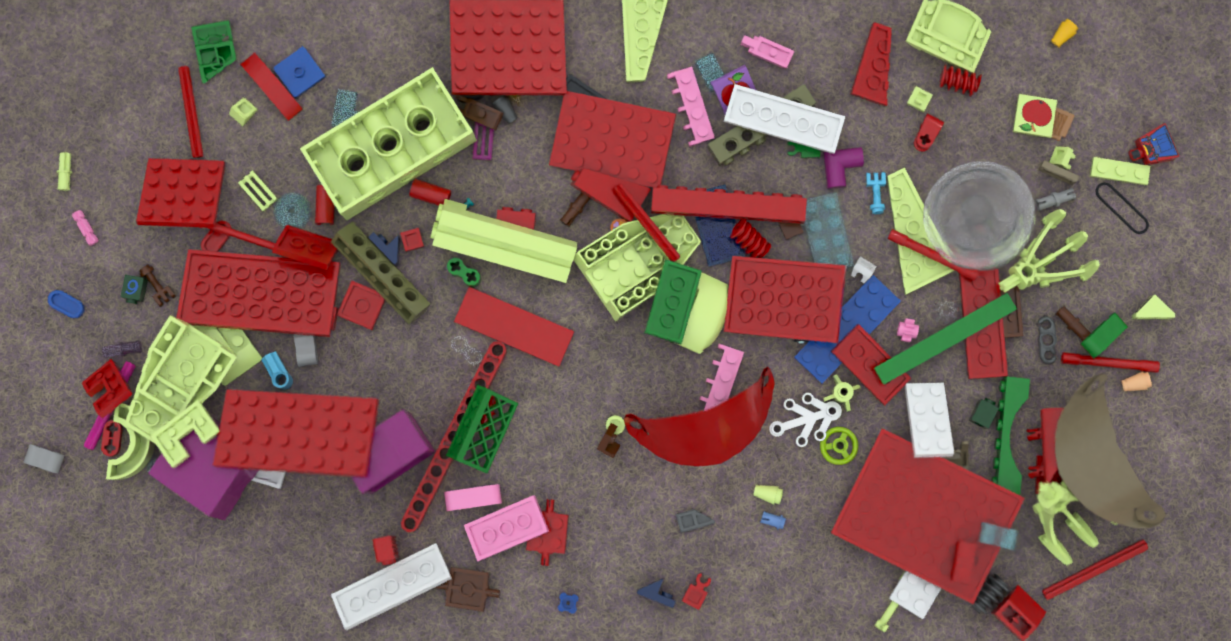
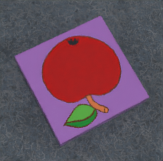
(724, 85)

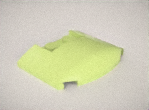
(949, 33)
(706, 315)
(237, 343)

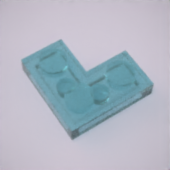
(344, 106)

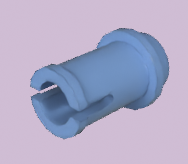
(773, 520)

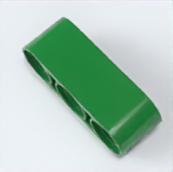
(1104, 335)

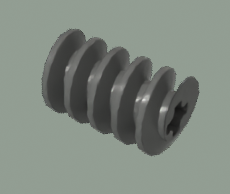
(989, 594)

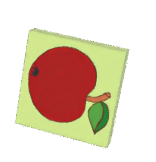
(1034, 116)

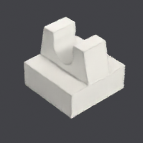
(864, 267)

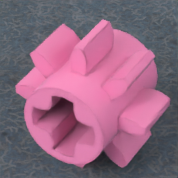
(907, 330)

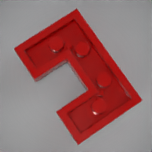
(115, 384)

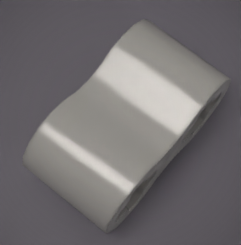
(306, 350)
(44, 458)

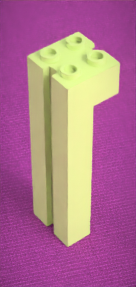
(502, 242)

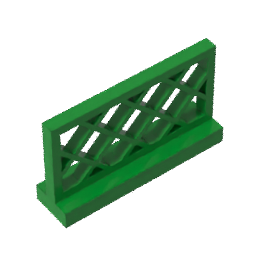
(471, 424)

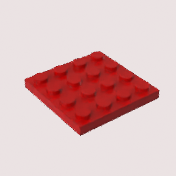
(181, 193)

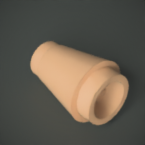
(1137, 382)

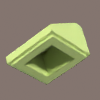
(242, 111)

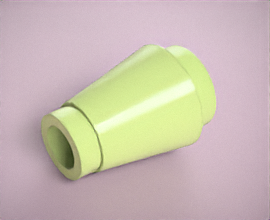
(771, 494)

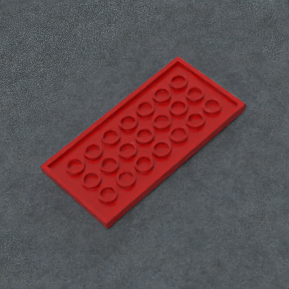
(258, 293)
(296, 433)

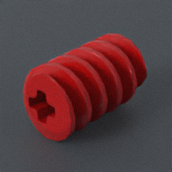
(960, 80)
(750, 238)

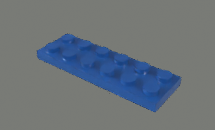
(867, 308)

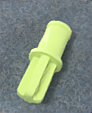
(64, 171)

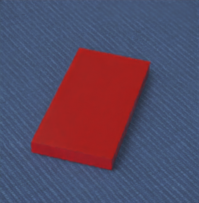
(860, 356)

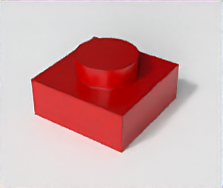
(412, 239)

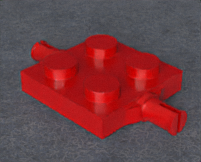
(555, 539)

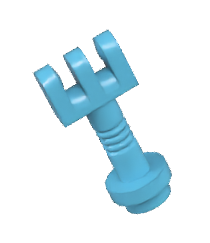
(877, 207)

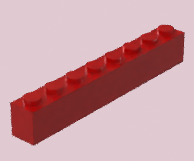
(729, 205)

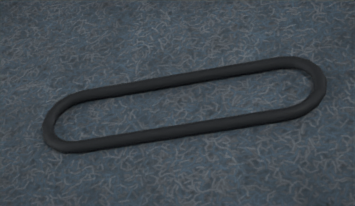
(1137, 232)

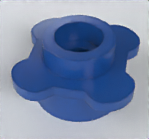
(564, 607)

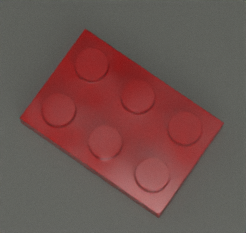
(305, 247)

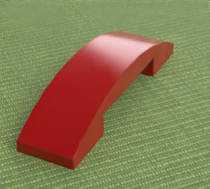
(271, 86)

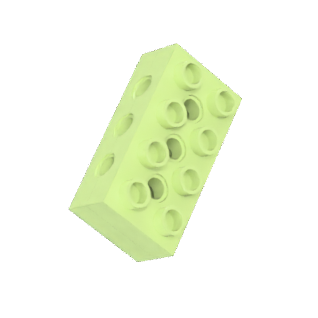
(367, 132)

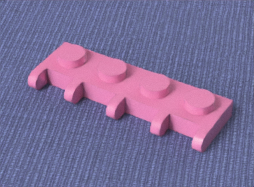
(693, 105)
(724, 377)

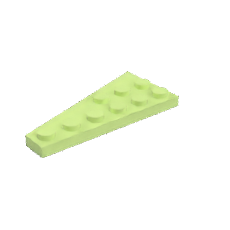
(641, 29)
(908, 219)

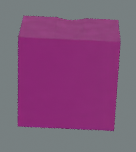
(395, 450)
(199, 482)

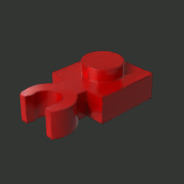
(695, 594)

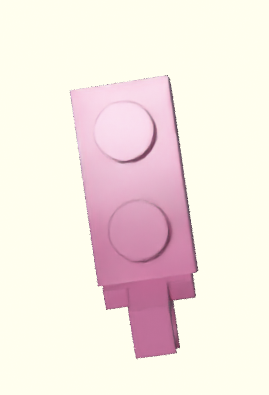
(768, 50)

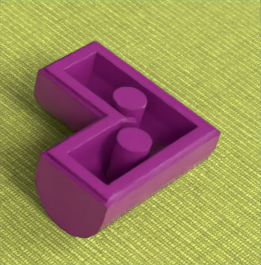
(837, 162)

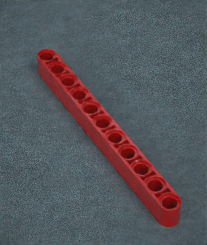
(437, 460)

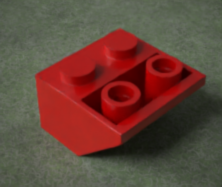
(1019, 613)

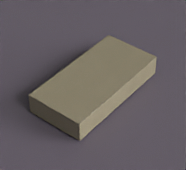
(1058, 172)

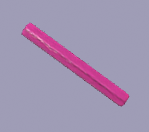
(98, 426)

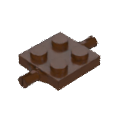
(468, 589)

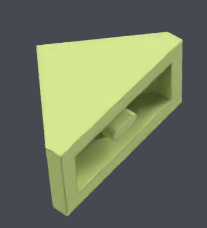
(1153, 309)

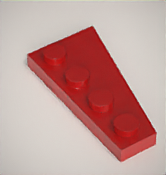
(872, 74)

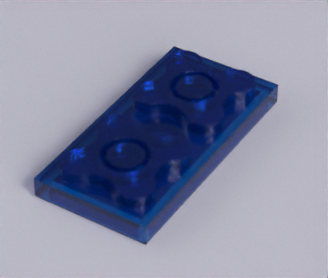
(716, 237)

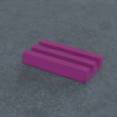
(475, 145)

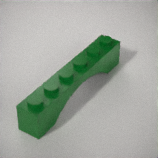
(1014, 394)

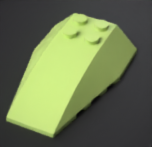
(178, 371)

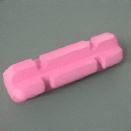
(85, 227)

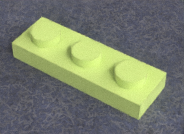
(1120, 171)

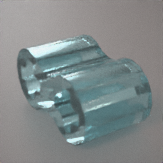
(709, 69)
(998, 536)

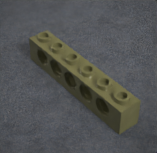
(723, 156)
(380, 273)

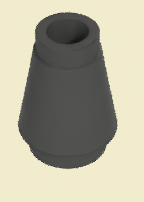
(504, 105)

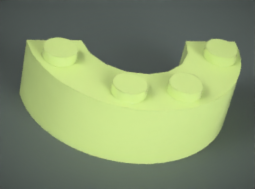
(138, 452)

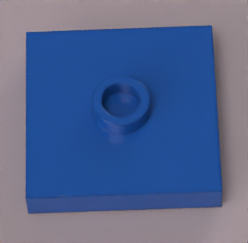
(299, 72)

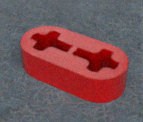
(106, 438)

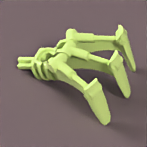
(1036, 268)
(1051, 501)

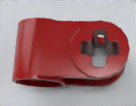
(929, 130)

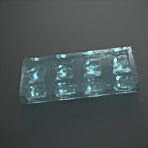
(827, 231)

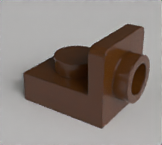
(607, 443)

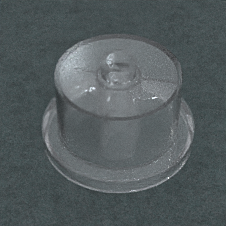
(979, 215)

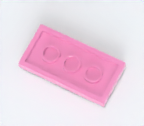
(506, 528)

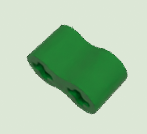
(463, 272)

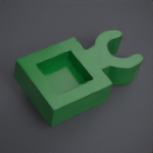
(806, 152)

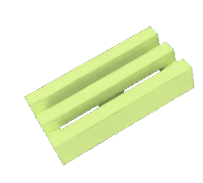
(247, 179)

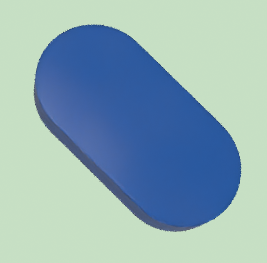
(66, 304)

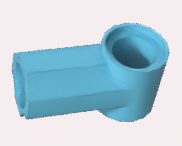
(277, 369)

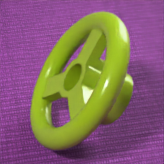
(847, 458)

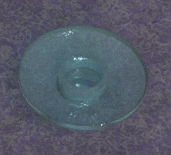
(301, 214)

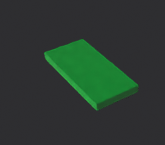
(673, 302)

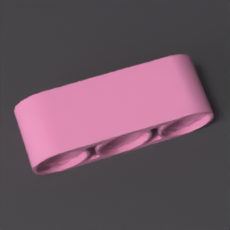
(472, 497)

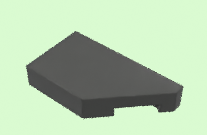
(692, 520)

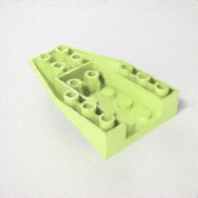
(628, 262)

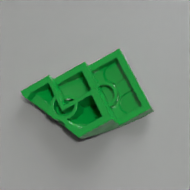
(210, 49)

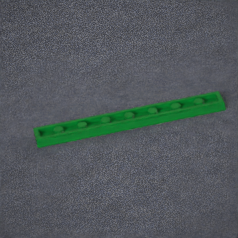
(945, 338)

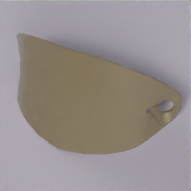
(1094, 463)

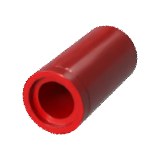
(429, 192)
(324, 207)

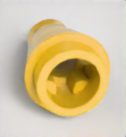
(1065, 31)

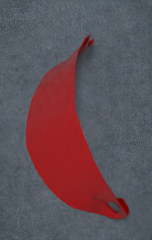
(711, 434)

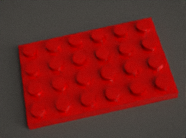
(612, 139)
(785, 299)

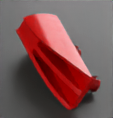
(1047, 433)

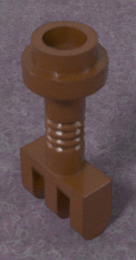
(146, 272)

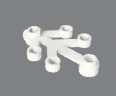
(809, 418)

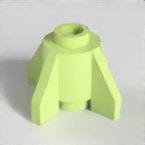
(837, 395)

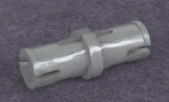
(1055, 199)

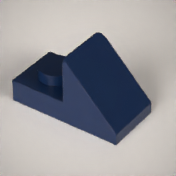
(391, 250)
(651, 592)

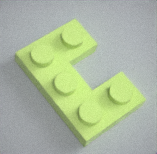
(169, 436)

